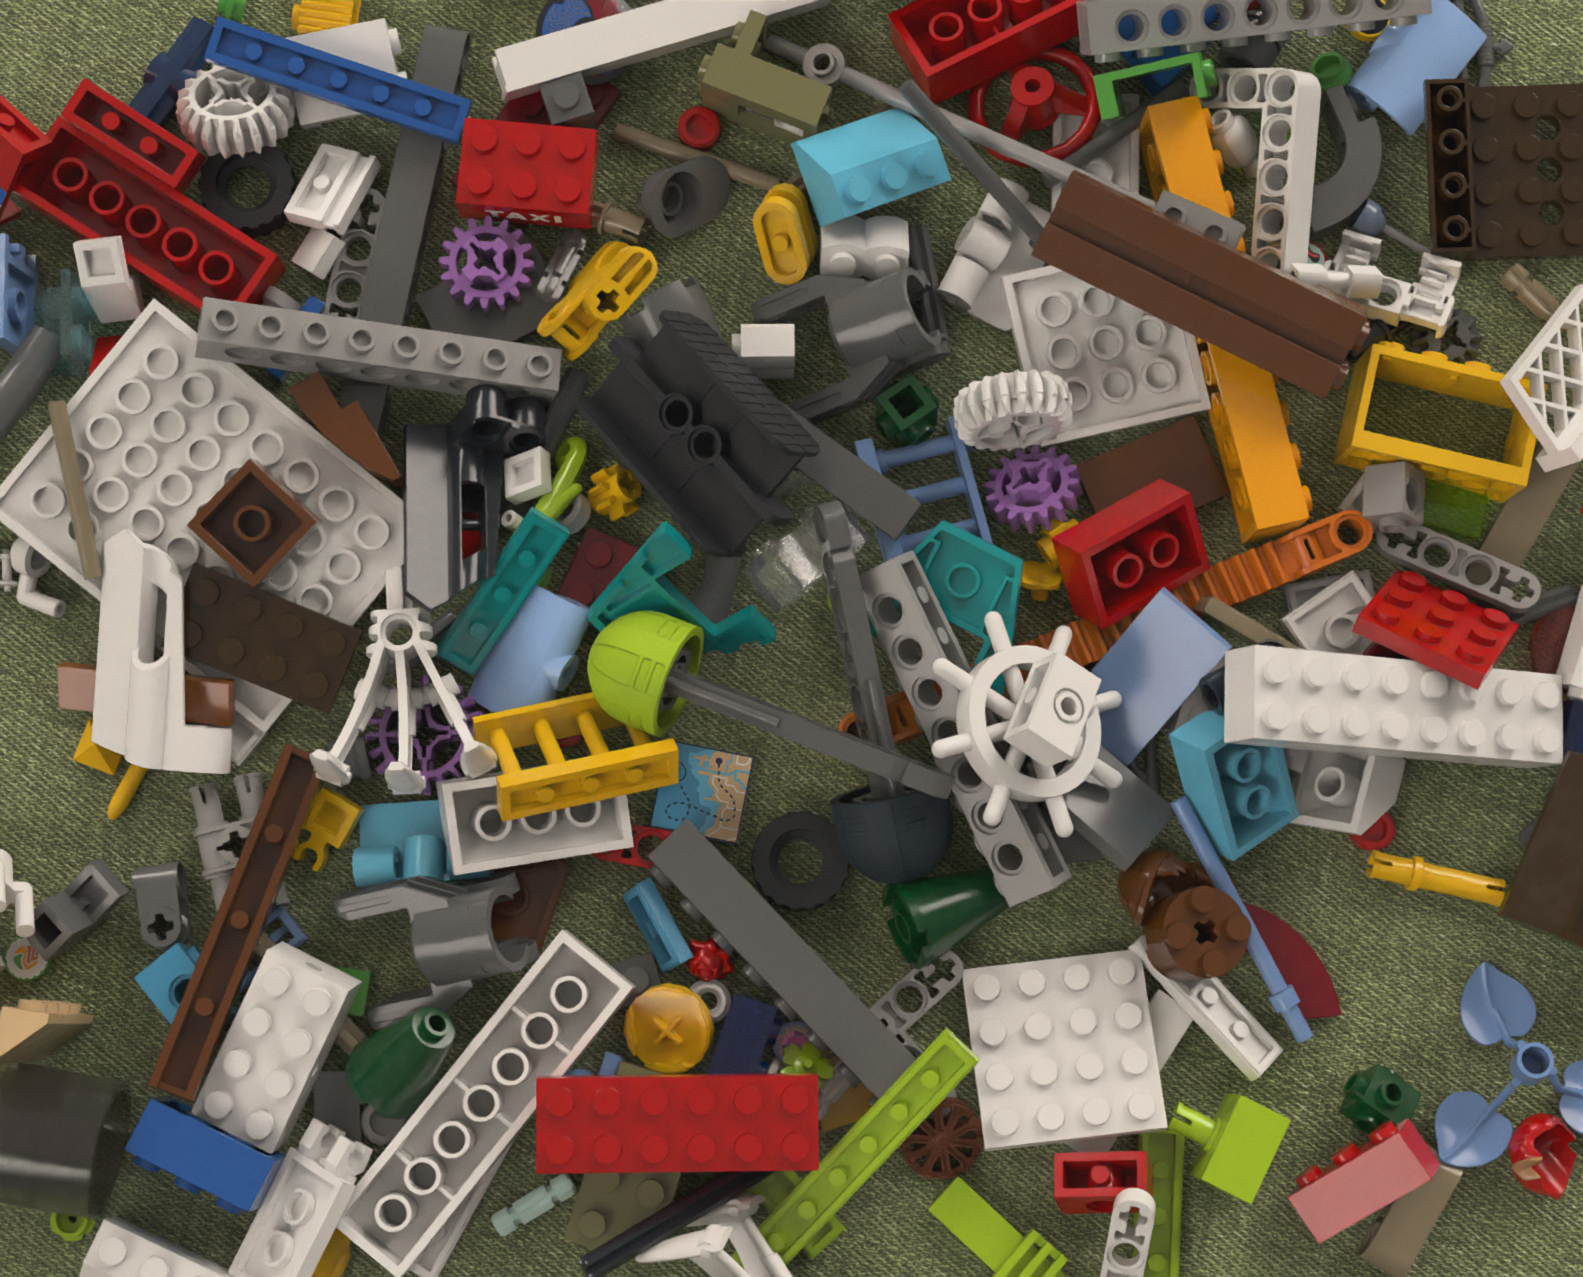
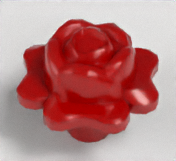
(708, 960)

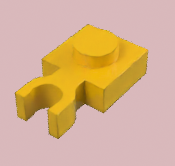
(330, 824)

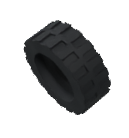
(255, 220)
(767, 872)

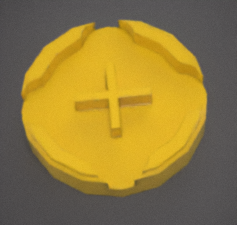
(669, 1028)

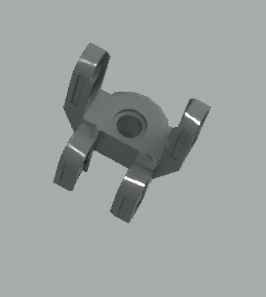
(869, 328)
(447, 937)

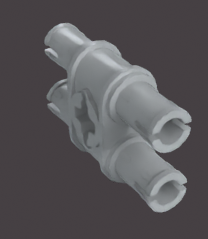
(216, 834)

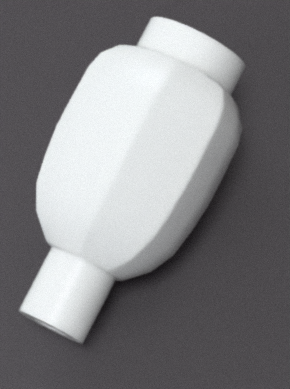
(1235, 141)

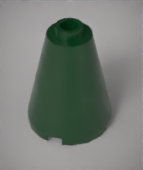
(940, 912)
(400, 1062)

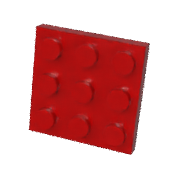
(1436, 628)

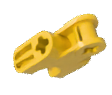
(599, 295)

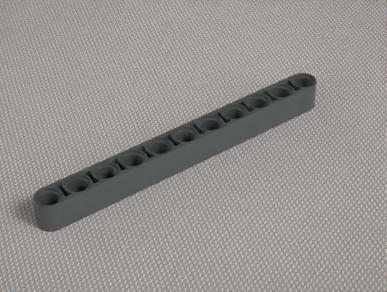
(408, 213)

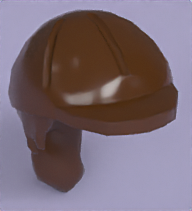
(1155, 876)

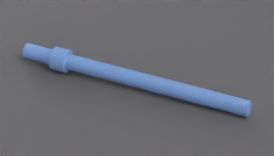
(1282, 996)

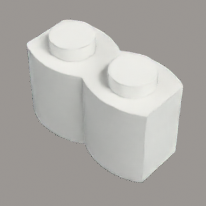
(864, 247)
(767, 349)

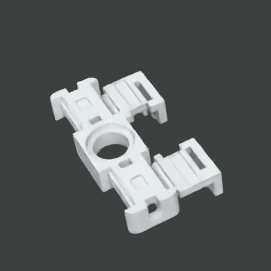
(1422, 306)

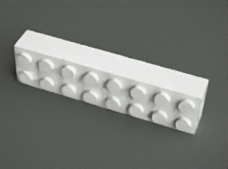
(1390, 708)
(482, 1103)

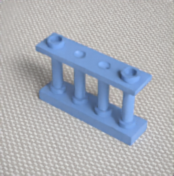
(963, 484)

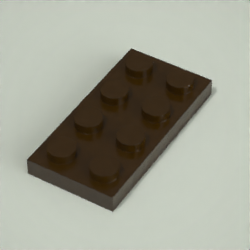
(266, 638)

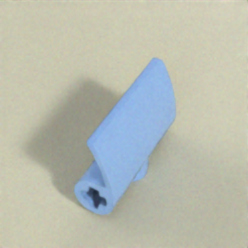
(1407, 56)
(533, 653)

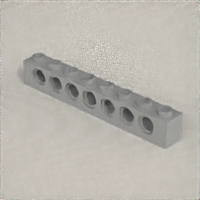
(1100, 20)
(373, 351)
(924, 621)

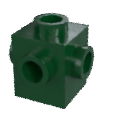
(910, 400)
(1378, 1097)

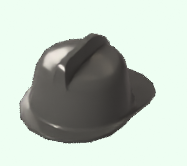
(685, 195)

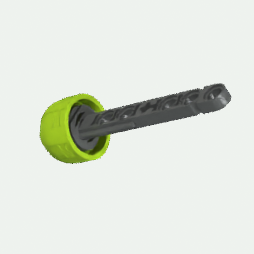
(648, 669)

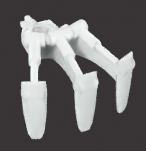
(369, 693)
(706, 1246)

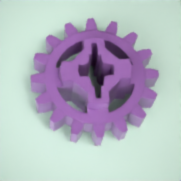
(474, 276)
(1033, 489)

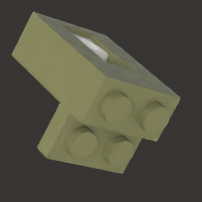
(760, 93)

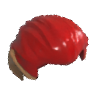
(1542, 1154)

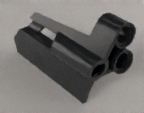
(456, 471)

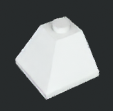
(1346, 790)

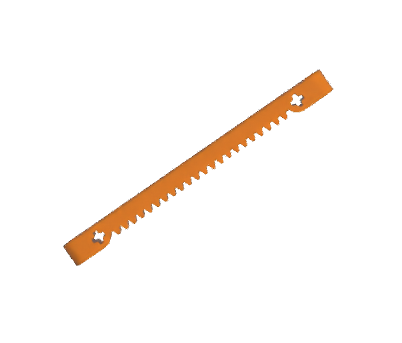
(1230, 581)

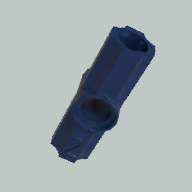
(170, 70)

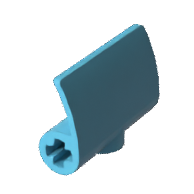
(404, 843)

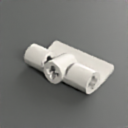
(986, 251)

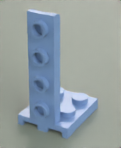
(17, 281)

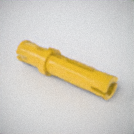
(1417, 874)

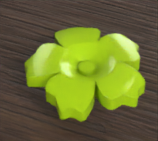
(807, 1061)

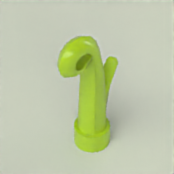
(569, 461)

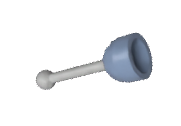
(1371, 221)

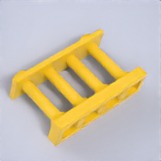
(573, 781)

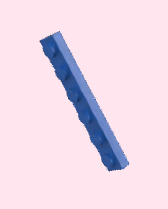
(337, 80)

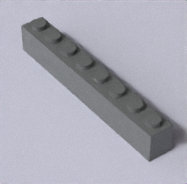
(780, 959)

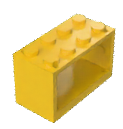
(1435, 373)

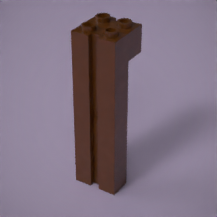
(1203, 285)

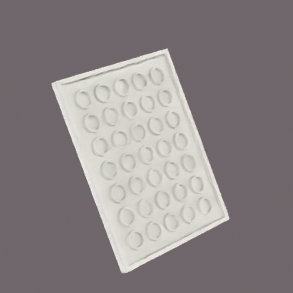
(161, 440)

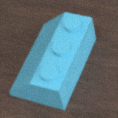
(868, 164)
(1234, 788)

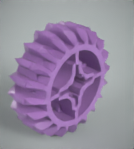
(427, 757)

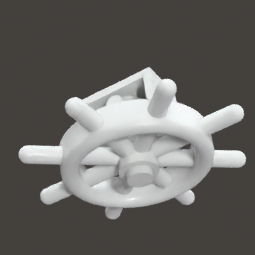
(1047, 719)

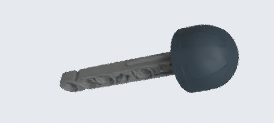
(884, 826)

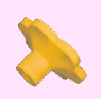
(1041, 579)

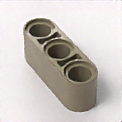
(1406, 1223)

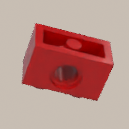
(1093, 1179)

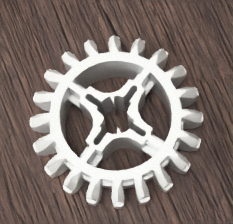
(233, 112)
(1013, 410)

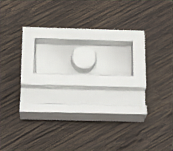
(332, 189)

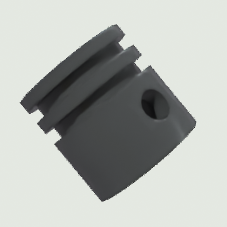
(1255, 54)

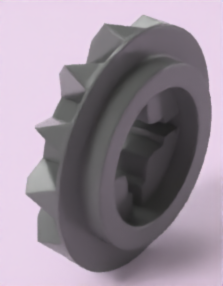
(1464, 334)

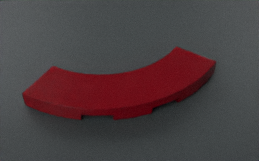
(1297, 965)

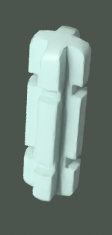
(533, 1204)

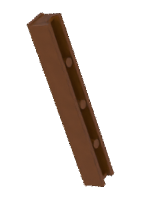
(237, 927)

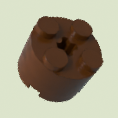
(1196, 934)

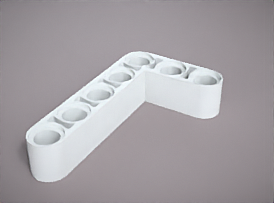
(1276, 154)

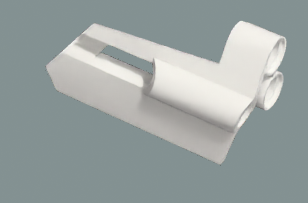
(141, 700)

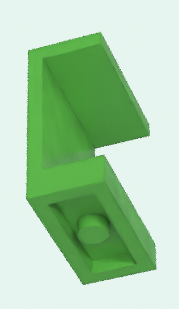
(1109, 89)

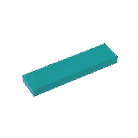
(500, 598)

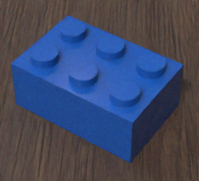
(202, 1155)

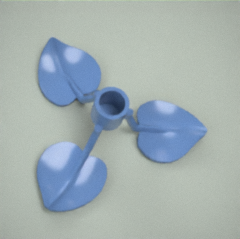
(1493, 1010)

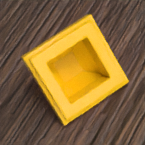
(96, 755)

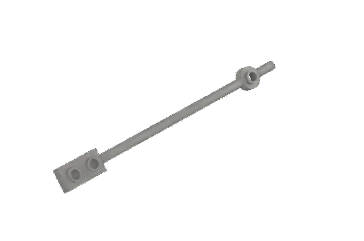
(838, 72)

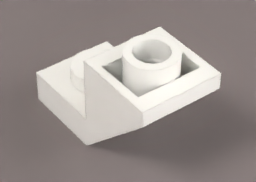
(106, 279)

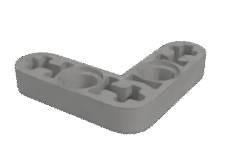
(900, 1021)

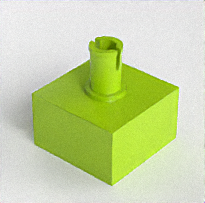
(1234, 1144)

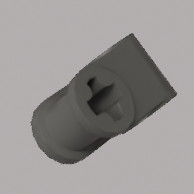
(162, 897)

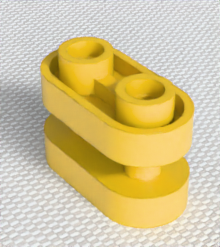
(785, 234)

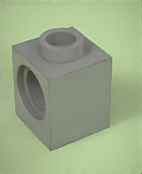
(1393, 496)

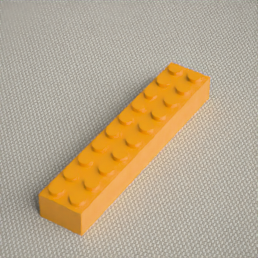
(1243, 398)

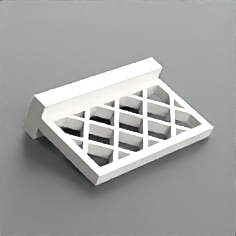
(1566, 443)

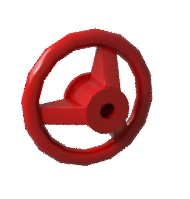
(1040, 101)

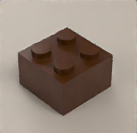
(254, 523)

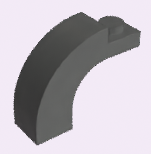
(1357, 166)

